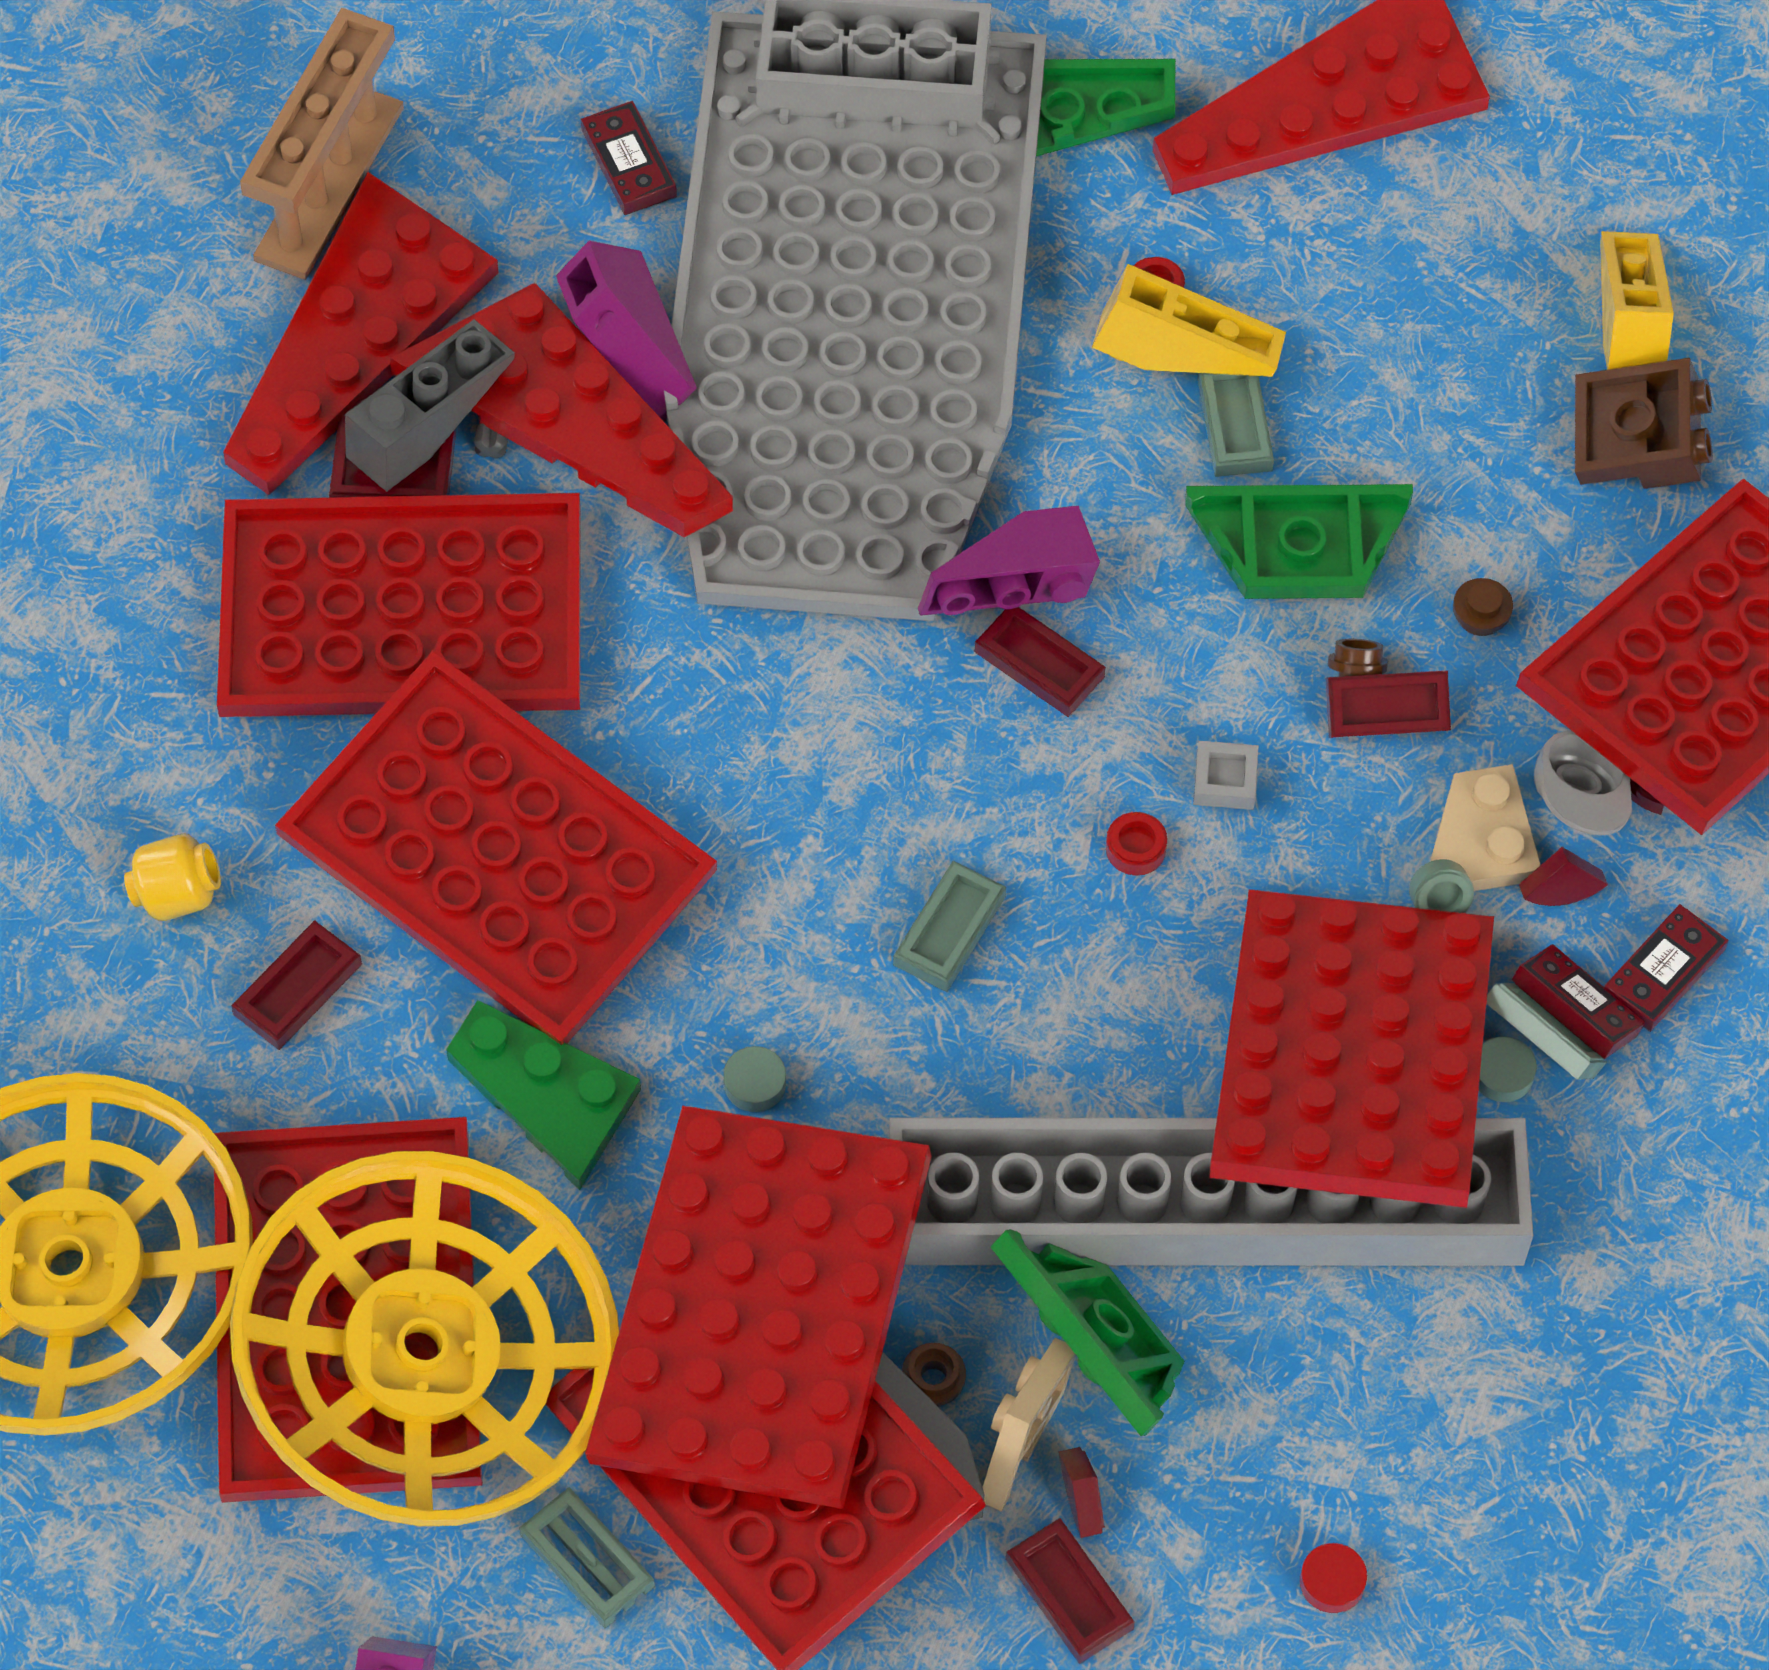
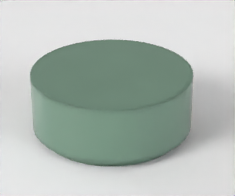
(1441, 887)
(1506, 1069)
(754, 1079)

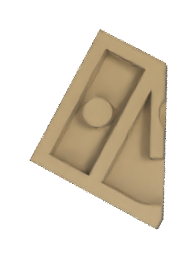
(1487, 828)
(1024, 1418)

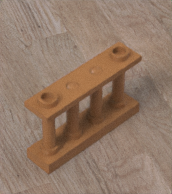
(322, 143)

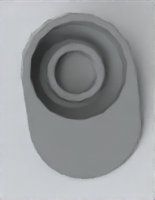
(1582, 786)

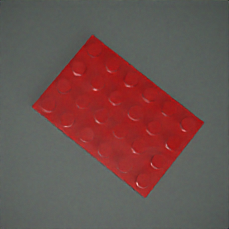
(353, 593)
(1677, 665)
(496, 848)
(1354, 1049)
(272, 1169)
(760, 1306)
(794, 1567)

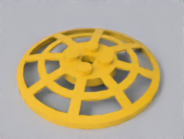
(111, 1249)
(430, 1304)

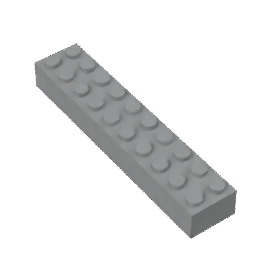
(1147, 1198)

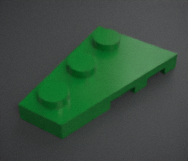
(1102, 98)
(549, 1089)

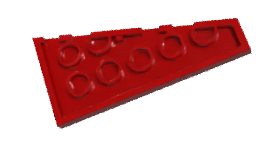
(1356, 83)
(378, 290)
(578, 409)

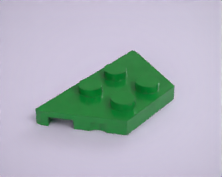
(1300, 536)
(1101, 1325)

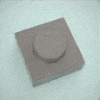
(1225, 775)

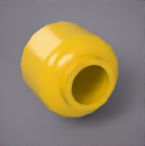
(173, 877)

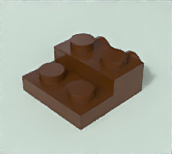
(1642, 424)

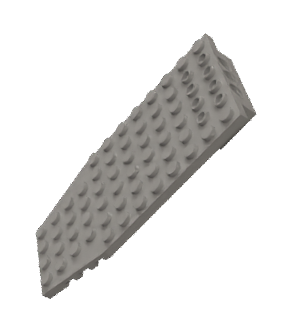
(853, 293)

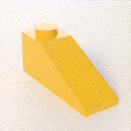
(1634, 300)
(1181, 331)

